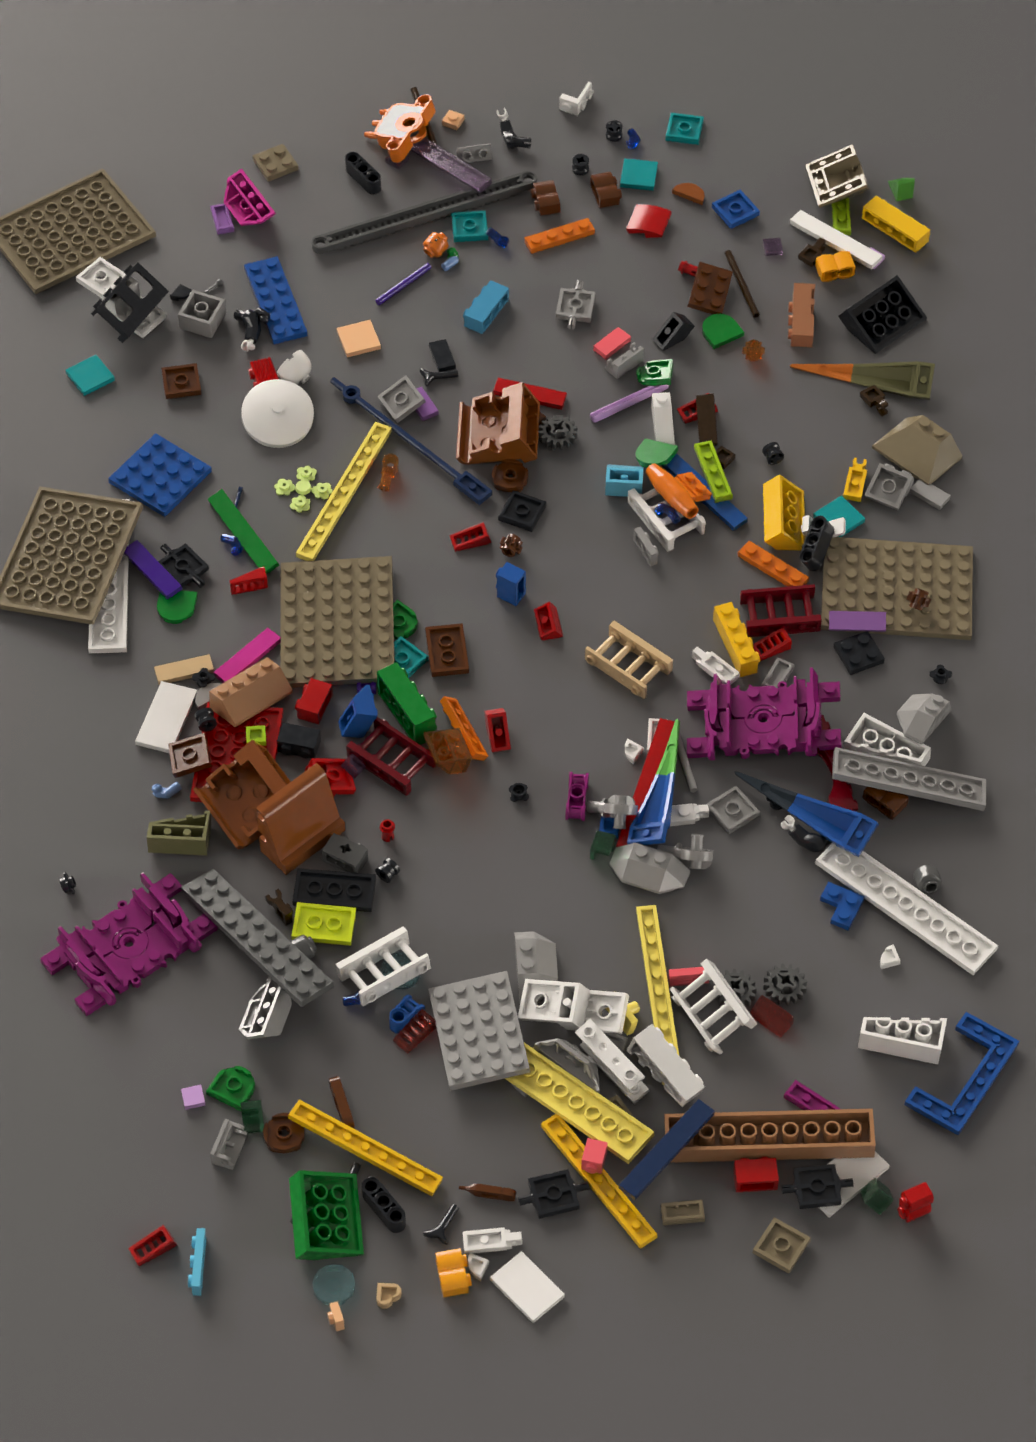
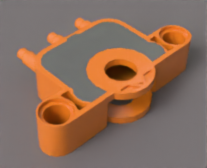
(398, 123)

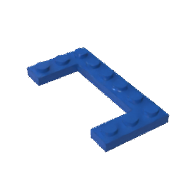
(956, 1116)

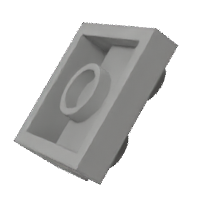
(889, 486)

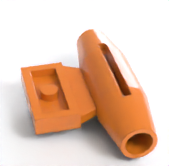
(678, 491)

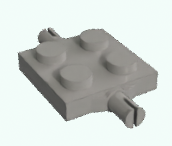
(575, 305)

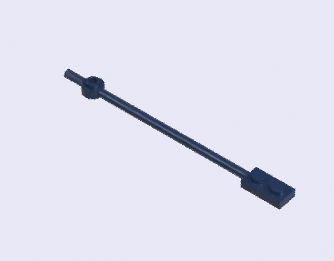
(464, 482)

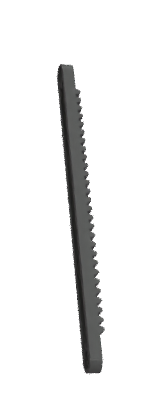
(422, 213)

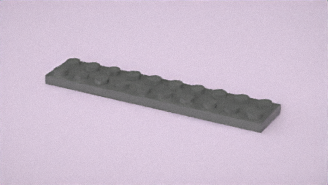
(257, 937)

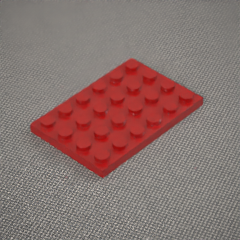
(227, 740)

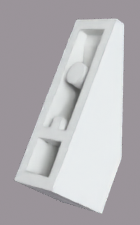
(662, 417)

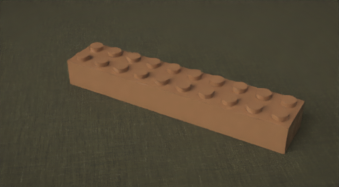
(780, 1135)

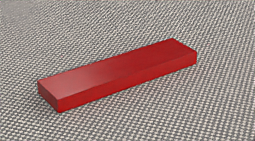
(545, 396)

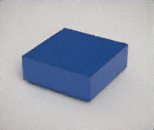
(607, 824)

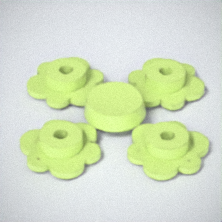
(303, 487)

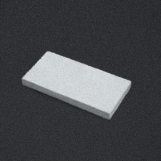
(166, 716)
(862, 1172)

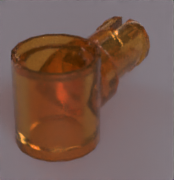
(388, 472)

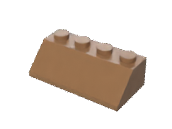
(250, 692)

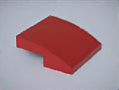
(649, 220)

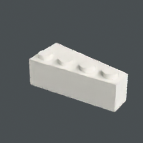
(881, 740)
(904, 1037)
(666, 1065)

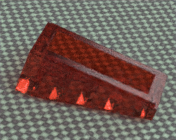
(418, 1020)

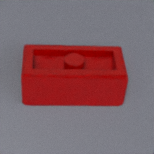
(548, 621)

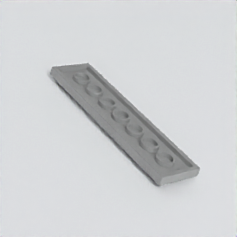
(909, 779)

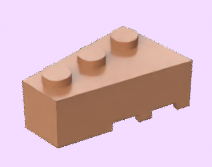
(802, 315)

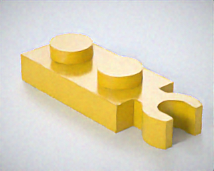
(855, 481)

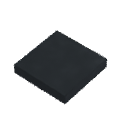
(522, 511)

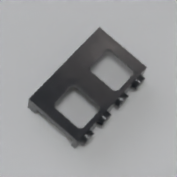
(140, 306)

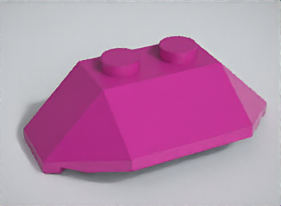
(246, 201)

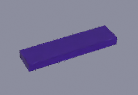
(152, 569)

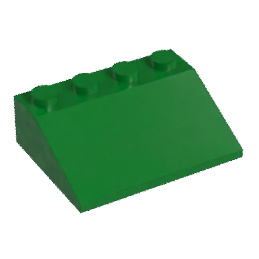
(325, 1215)

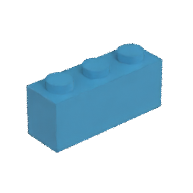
(486, 307)

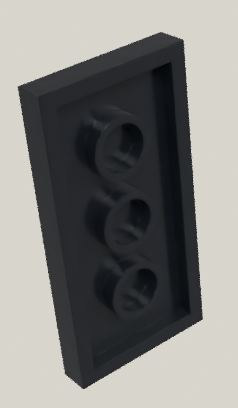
(335, 888)

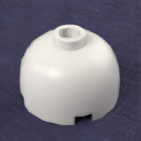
(295, 369)

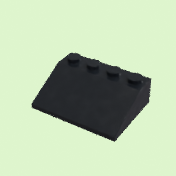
(883, 315)

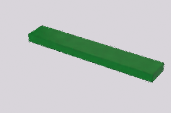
(243, 531)

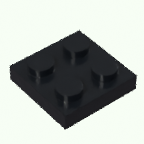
(859, 652)

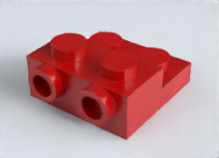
(339, 779)

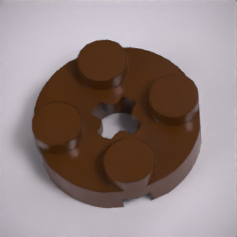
(506, 484)
(277, 1142)

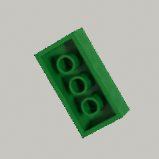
(405, 702)

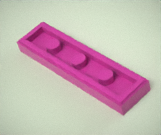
(248, 655)

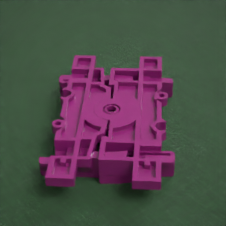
(776, 705)
(105, 948)

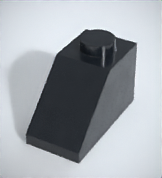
(673, 331)

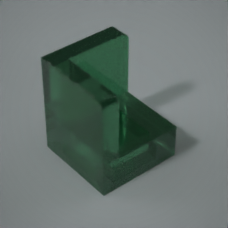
(602, 844)
(252, 1116)
(877, 1195)

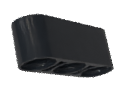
(363, 172)
(816, 543)
(385, 1213)

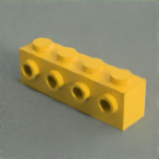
(896, 224)
(735, 639)

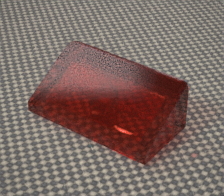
(772, 1016)

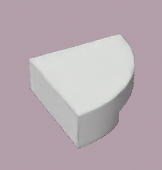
(633, 751)
(889, 957)
(477, 1266)

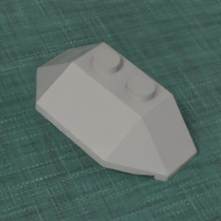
(922, 715)
(649, 868)
(534, 959)
(266, 1012)
(571, 1060)

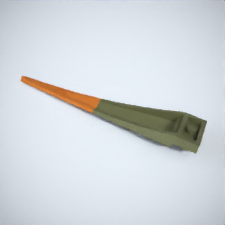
(900, 378)

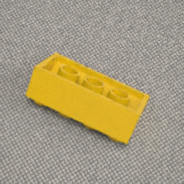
(783, 514)

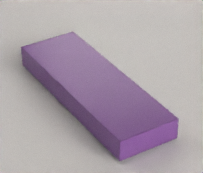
(857, 621)

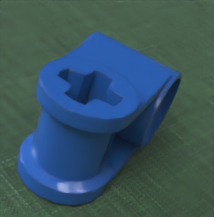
(403, 1011)

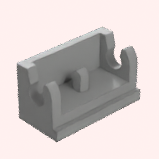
(625, 362)
(228, 1144)

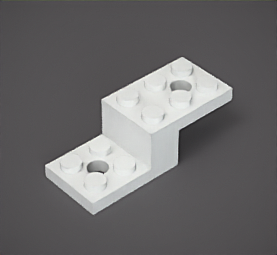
(115, 304)
(572, 1005)

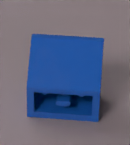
(358, 714)

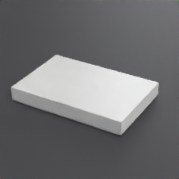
(527, 1287)

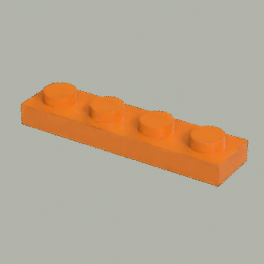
(559, 235)
(772, 565)
(459, 720)

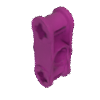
(577, 796)

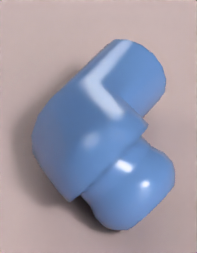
(160, 792)

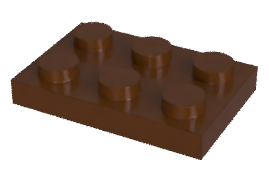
(710, 289)
(447, 650)

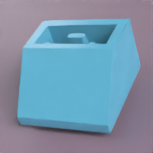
(622, 479)

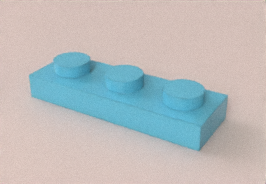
(197, 1261)

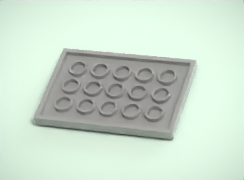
(479, 1030)

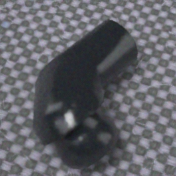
(264, 315)

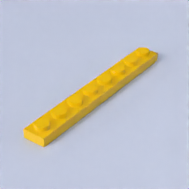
(365, 1147)
(601, 1184)

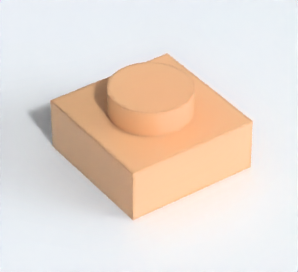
(453, 120)
(335, 1316)

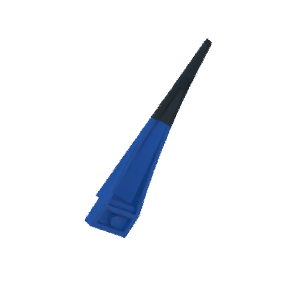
(839, 825)

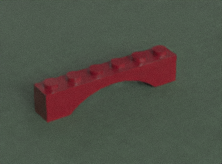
(841, 791)

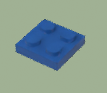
(735, 209)

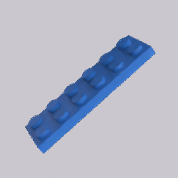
(276, 297)

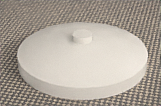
(277, 413)

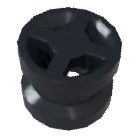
(614, 130)
(580, 164)
(773, 453)
(206, 719)
(387, 870)

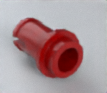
(687, 268)
(387, 828)

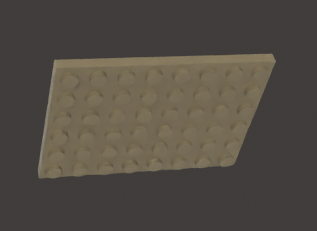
(71, 230)
(67, 554)
(881, 573)
(336, 620)

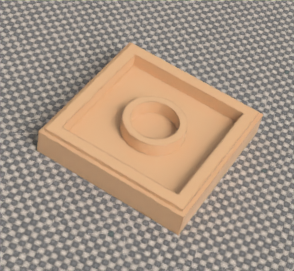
(358, 338)

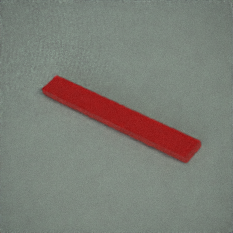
(649, 771)

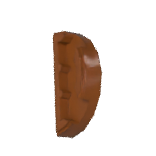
(690, 192)

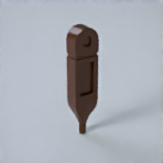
(491, 1192)

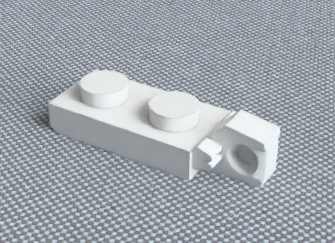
(714, 664)
(688, 814)
(490, 1240)

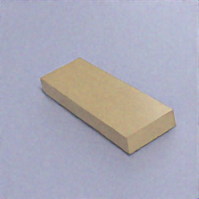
(183, 669)

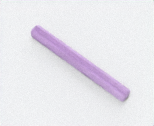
(626, 402)

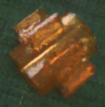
(753, 350)

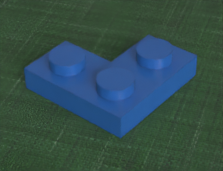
(846, 903)

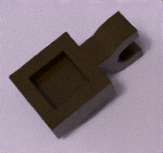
(810, 253)
(874, 396)
(283, 910)

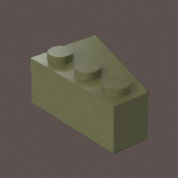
(180, 836)

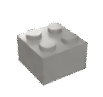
(202, 314)

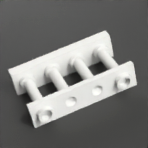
(657, 525)
(375, 952)
(732, 1003)
(612, 1061)

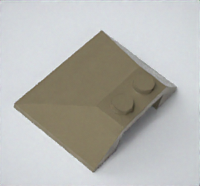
(837, 176)
(920, 448)

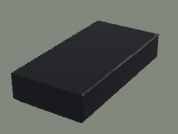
(442, 355)

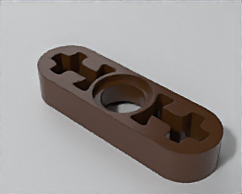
(341, 1101)

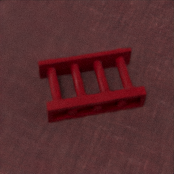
(791, 623)
(387, 771)

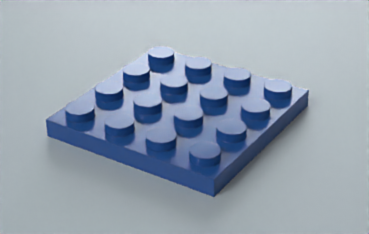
(160, 475)

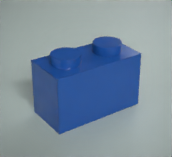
(511, 583)

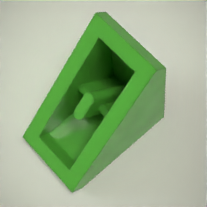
(902, 188)

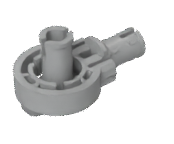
(616, 804)
(692, 857)

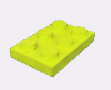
(324, 923)

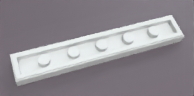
(836, 239)

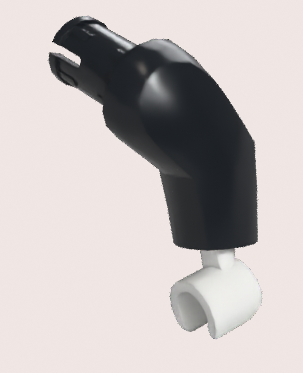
(509, 137)
(252, 325)
(805, 839)

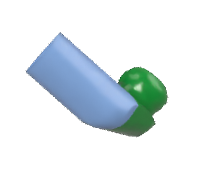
(453, 258)

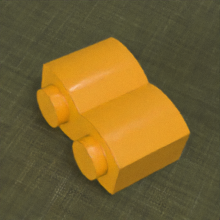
(835, 266)
(452, 1272)

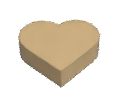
(387, 1294)

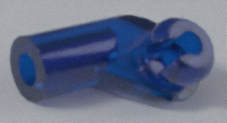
(634, 139)
(501, 241)
(672, 514)
(234, 542)
(351, 1000)

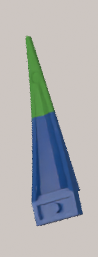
(655, 812)

